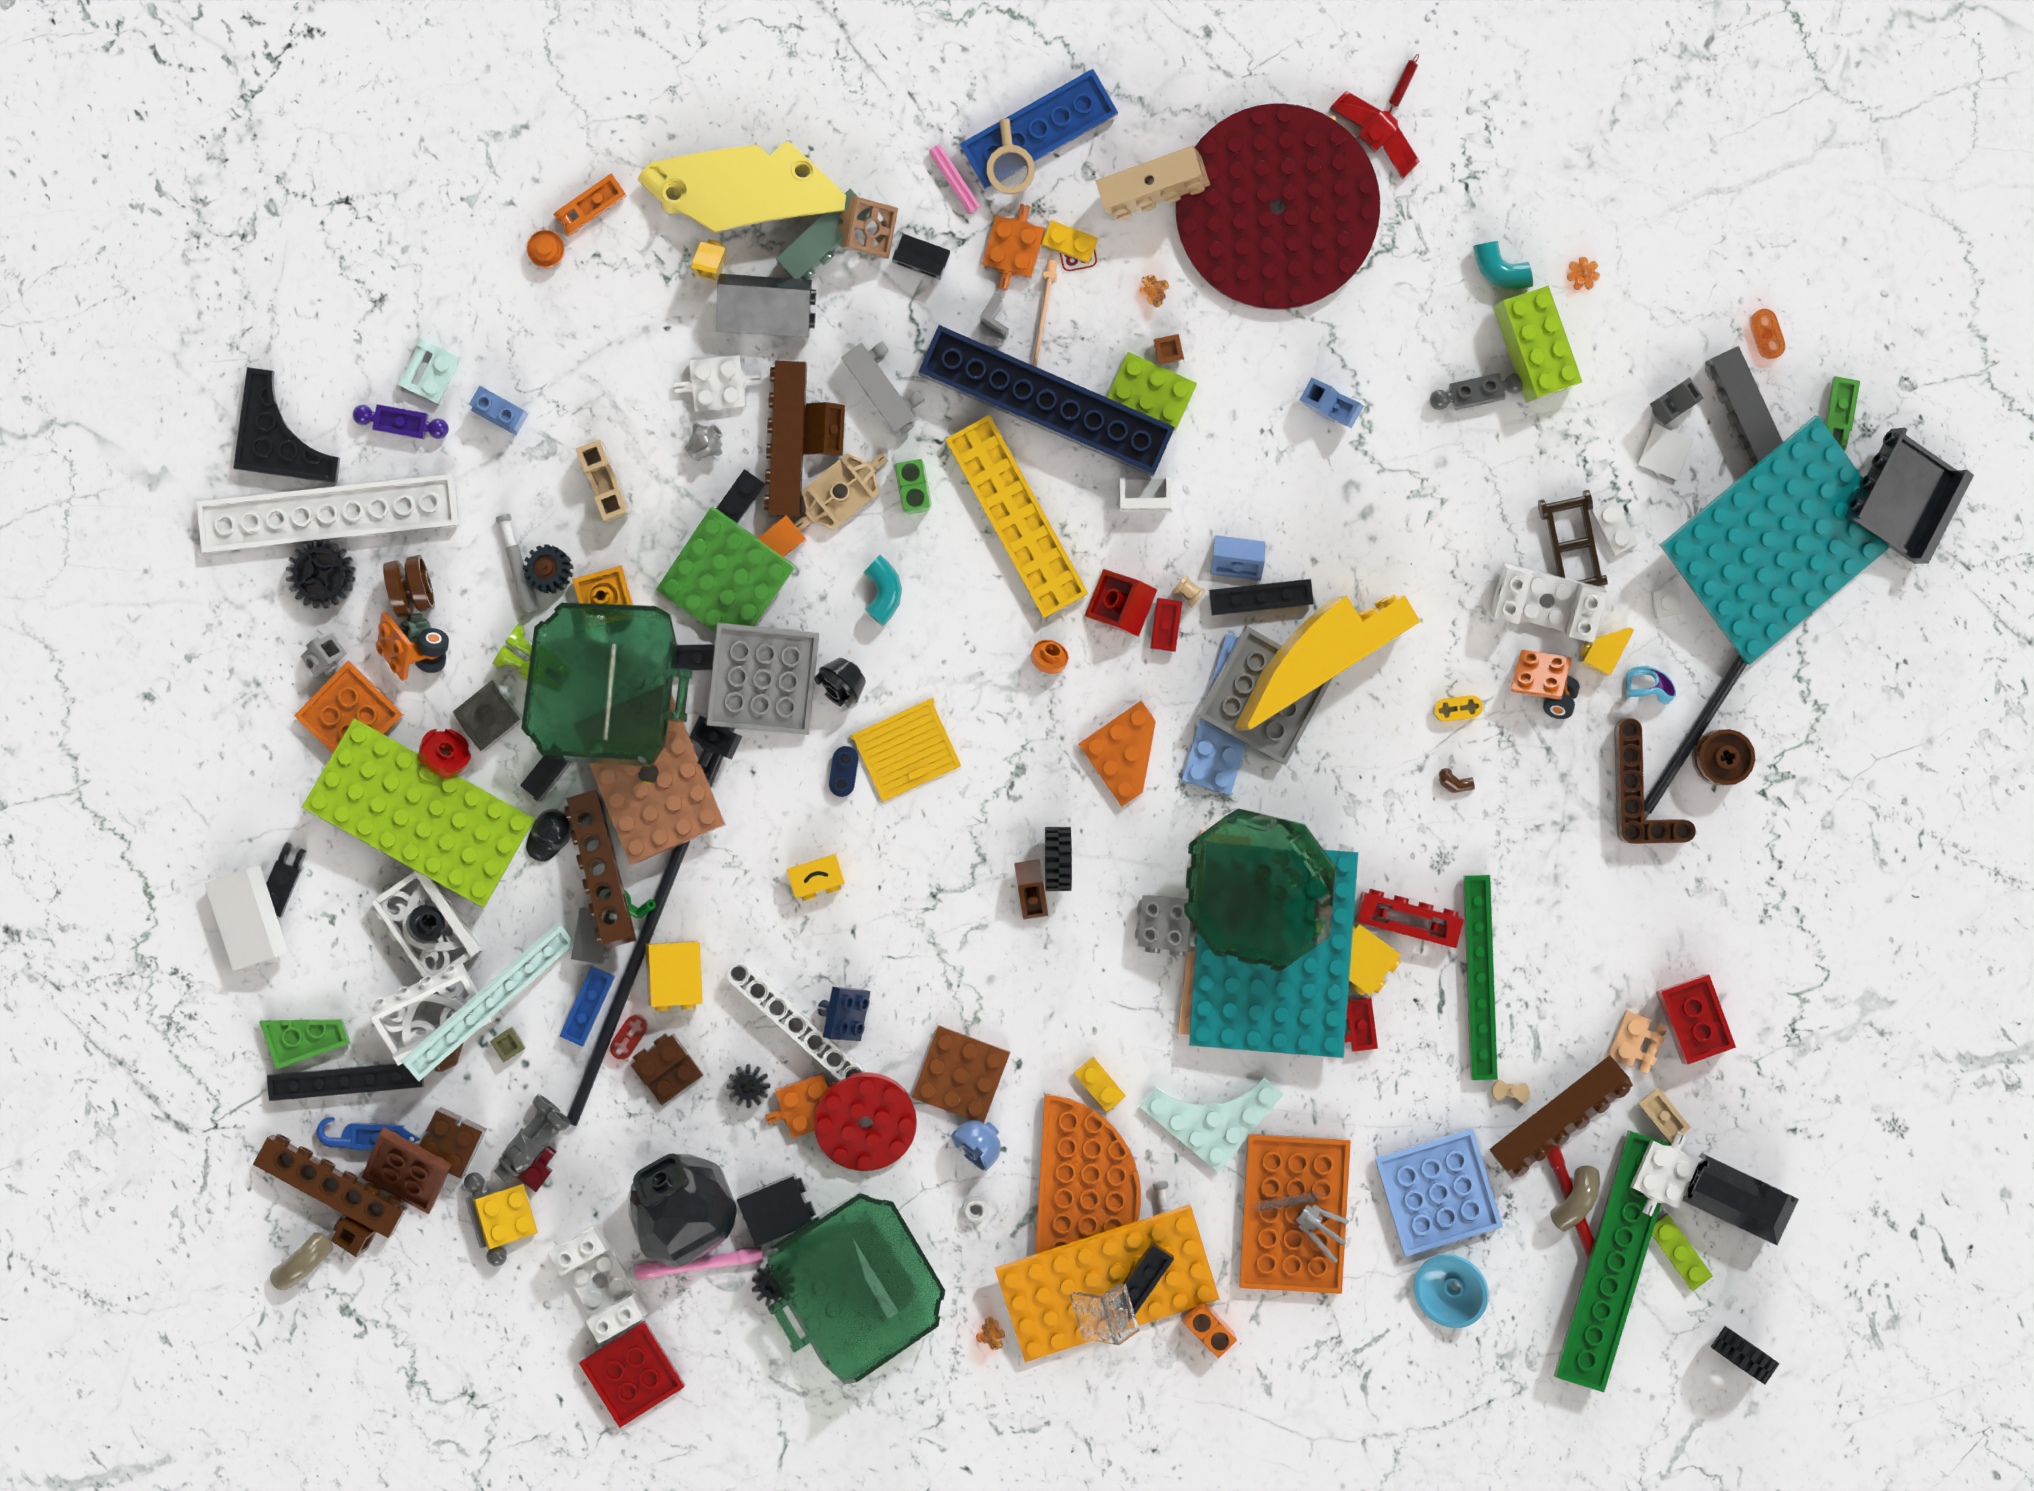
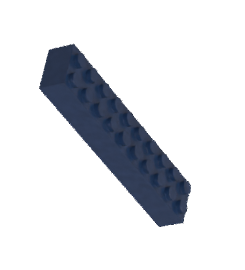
(1046, 400)

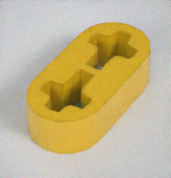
(1457, 702)

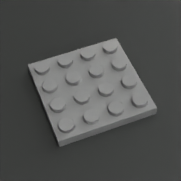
(762, 678)
(1233, 687)

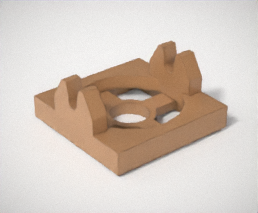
(884, 230)

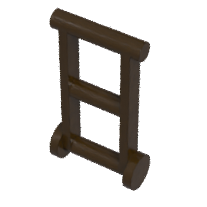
(1586, 504)

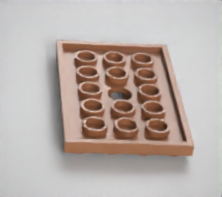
(664, 812)

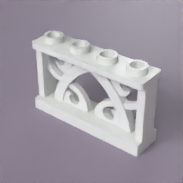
(426, 890)
(411, 997)

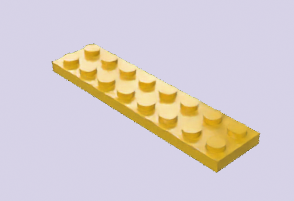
(1016, 516)

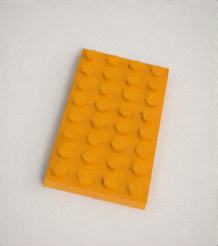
(1041, 1284)

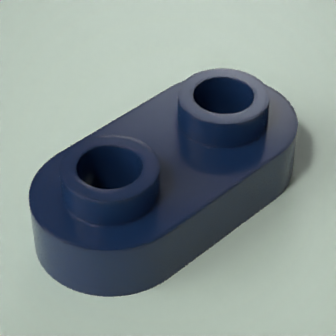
(843, 771)

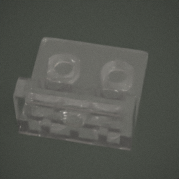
(1105, 1317)

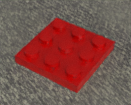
(632, 1374)

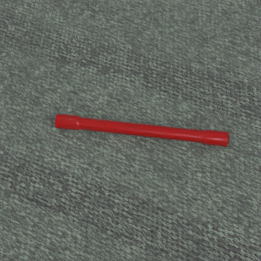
(1557, 1163)

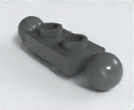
(1476, 391)
(474, 1183)

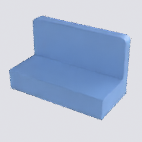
(1238, 558)

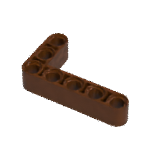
(1636, 793)

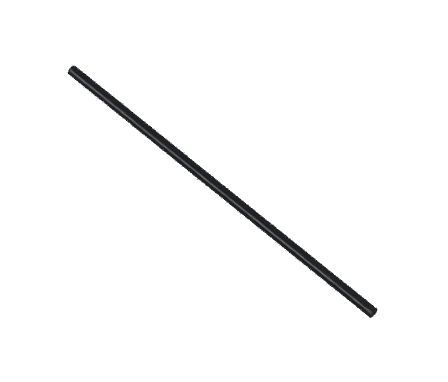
(634, 964)

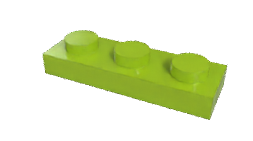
(1680, 1252)

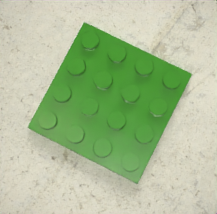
(725, 574)

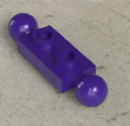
(400, 421)

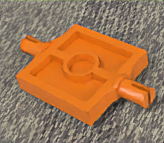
(1013, 247)
(798, 1104)

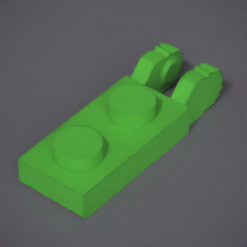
(1842, 407)

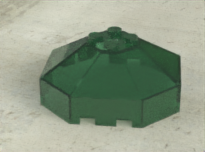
(1260, 889)

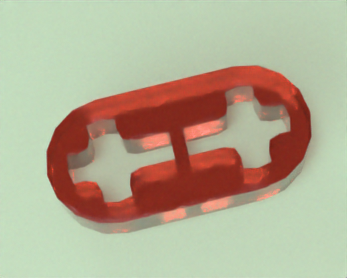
(624, 1033)

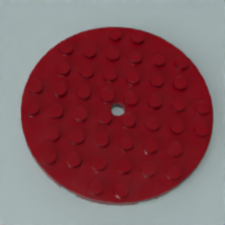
(1327, 199)

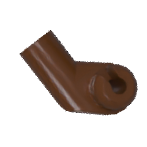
(1454, 784)
(450, 1061)

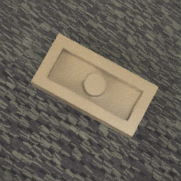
(1663, 1114)

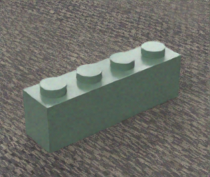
(816, 244)

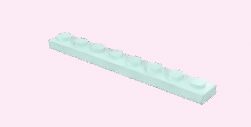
(487, 1002)

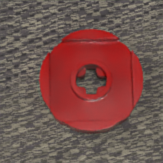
(442, 764)

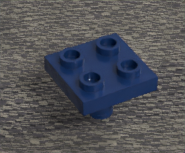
(845, 1013)

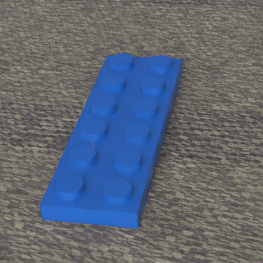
(1046, 122)

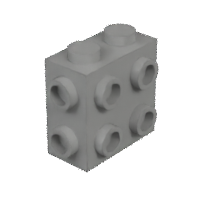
(1164, 925)

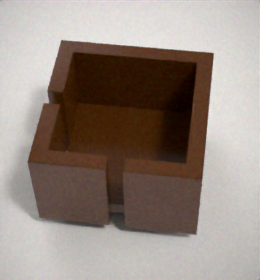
(453, 1142)

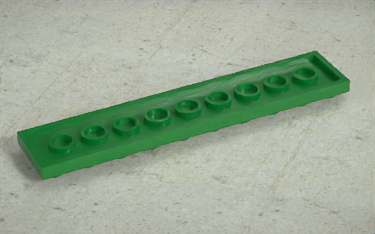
(1609, 1275)

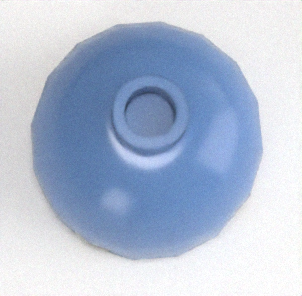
(978, 1142)

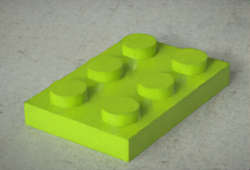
(1152, 390)

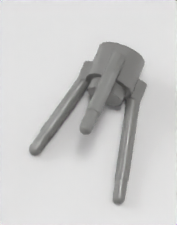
(1310, 1218)

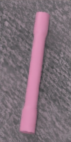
(740, 1257)

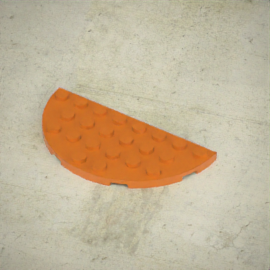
(1084, 1175)

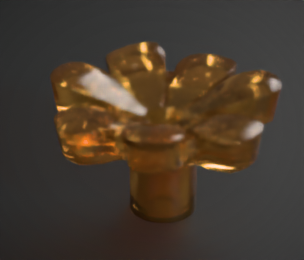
(1579, 274)
(1154, 290)
(991, 1334)

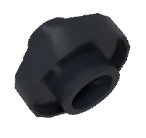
(425, 924)

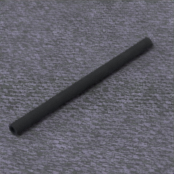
(1694, 734)

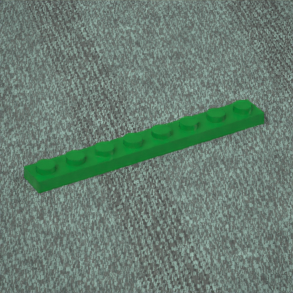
(1480, 977)

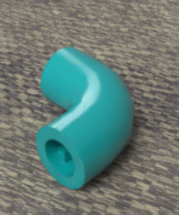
(1500, 272)
(888, 590)

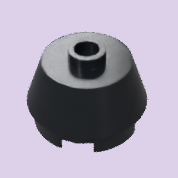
(841, 681)

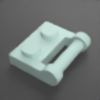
(437, 374)

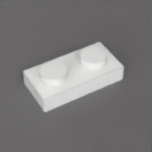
(1614, 527)

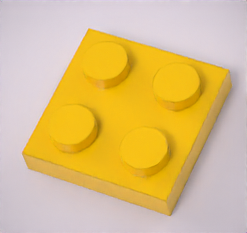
(505, 1216)

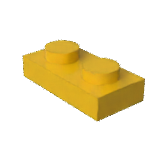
(1069, 241)
(1099, 1084)

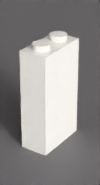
(246, 919)

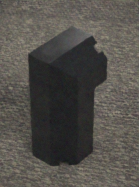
(1740, 1199)

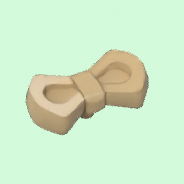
(1501, 1090)

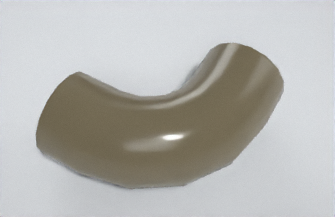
(1579, 1201)
(301, 1262)

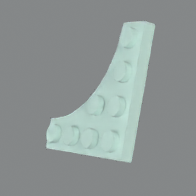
(1217, 1128)

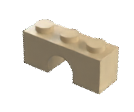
(603, 481)

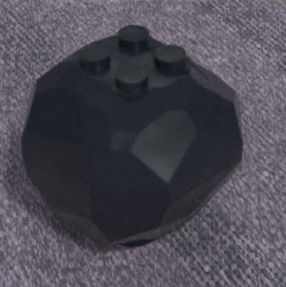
(680, 1208)

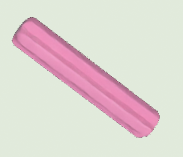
(954, 179)

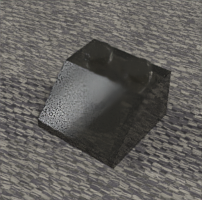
(487, 716)

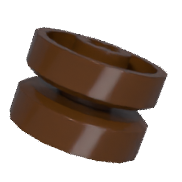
(408, 586)
(1738, 760)

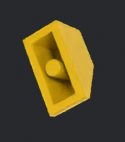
(709, 259)
(1605, 651)

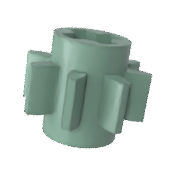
(413, 626)

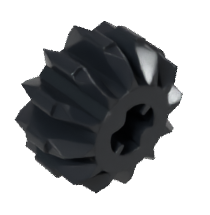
(751, 1094)
(766, 1291)

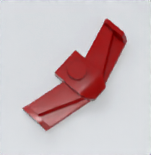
(1378, 130)

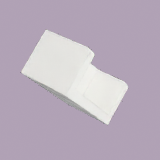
(1145, 494)

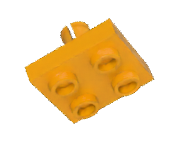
(603, 587)

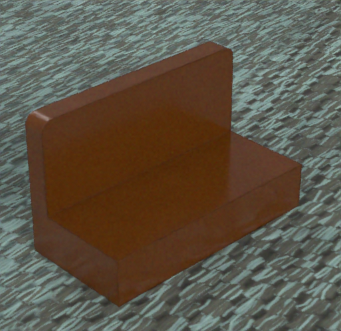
(824, 429)

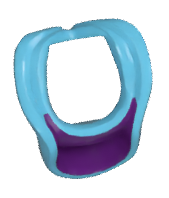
(1663, 685)

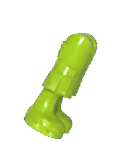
(507, 657)

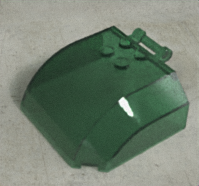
(603, 684)
(855, 1286)

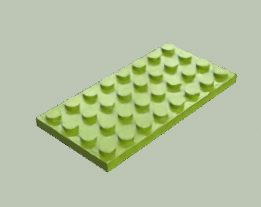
(416, 816)

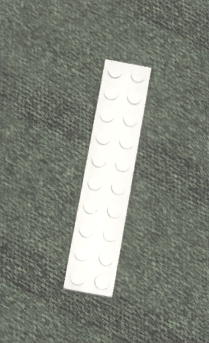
(327, 513)

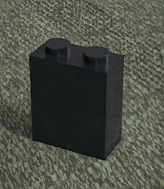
(776, 1209)

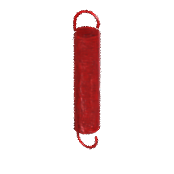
(1403, 82)

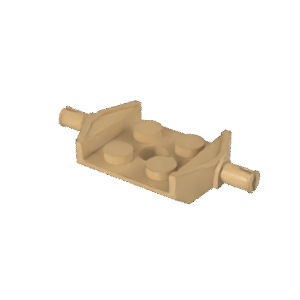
(832, 511)

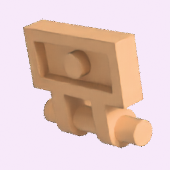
(1630, 1038)

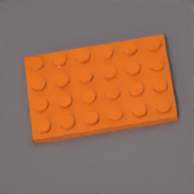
(1272, 1245)

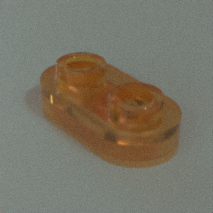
(1765, 334)

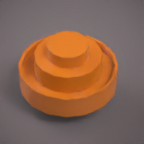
(545, 249)
(1049, 656)

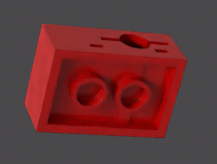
(1695, 1019)

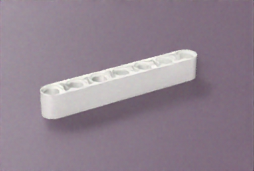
(784, 1018)

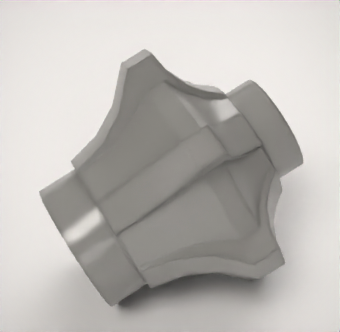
(704, 442)

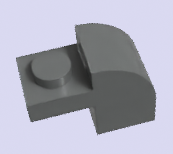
(1676, 401)

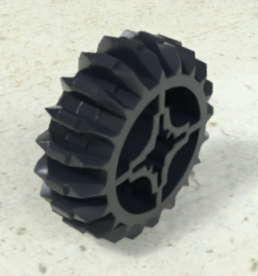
(331, 594)

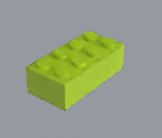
(1537, 343)

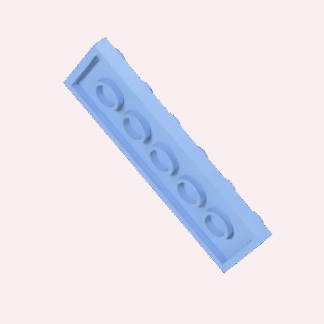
(1214, 753)

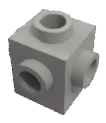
(323, 655)

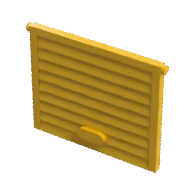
(906, 750)

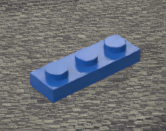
(587, 1006)

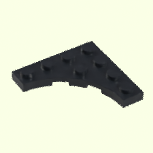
(267, 442)

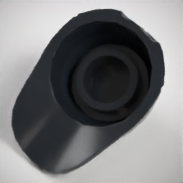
(548, 835)

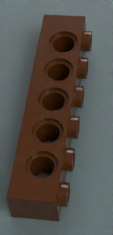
(622, 929)
(270, 1161)

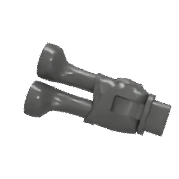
(523, 1149)

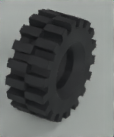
(1058, 859)
(1745, 1355)

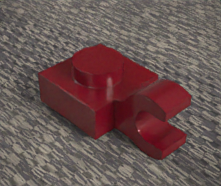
(538, 1171)

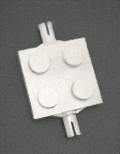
(717, 383)
(1664, 1174)

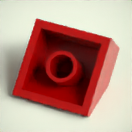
(1121, 602)

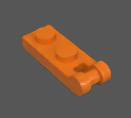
(590, 204)

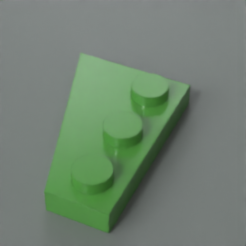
(302, 1039)

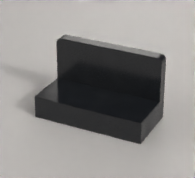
(921, 256)
(544, 776)

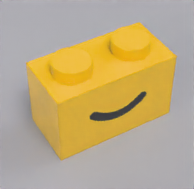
(816, 876)

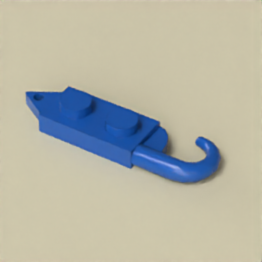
(359, 1135)

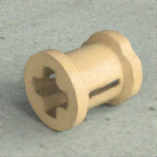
(1188, 590)

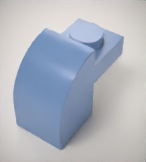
(1330, 403)

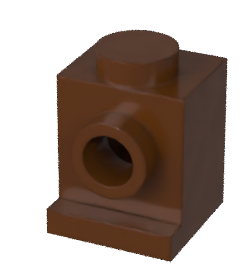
(352, 1236)

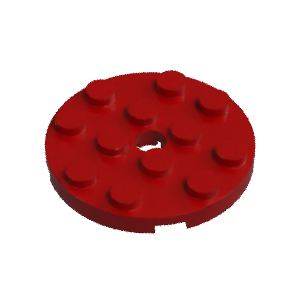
(858, 1097)

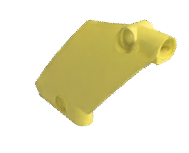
(742, 186)

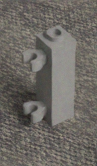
(879, 389)

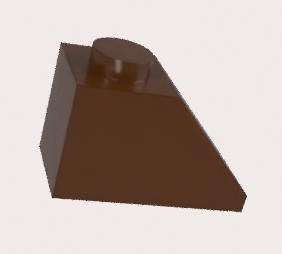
(1031, 889)

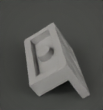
(989, 314)

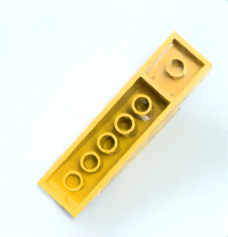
(1322, 649)

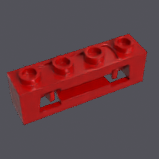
(1368, 907)

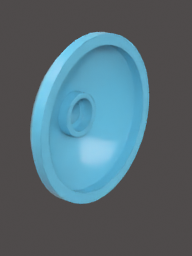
(1443, 1300)

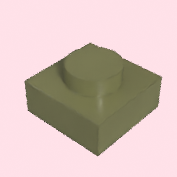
(508, 1044)

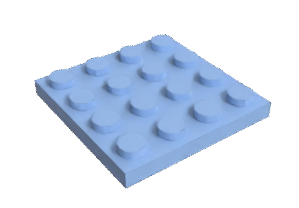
(1438, 1192)

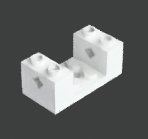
(1575, 605)
(611, 1306)

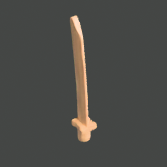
(1049, 275)

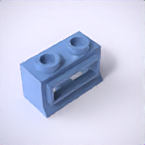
(498, 410)

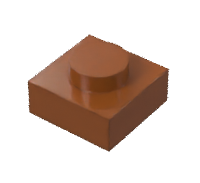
(1168, 349)

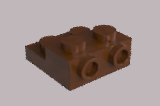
(666, 1068)

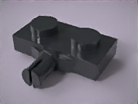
(714, 740)

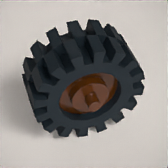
(548, 569)

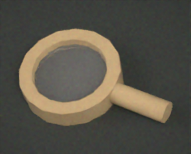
(1010, 166)

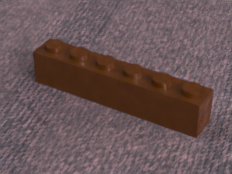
(787, 439)
(1561, 1117)

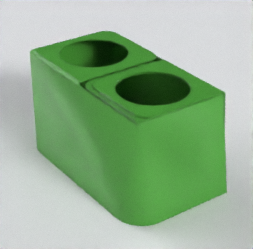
(917, 484)

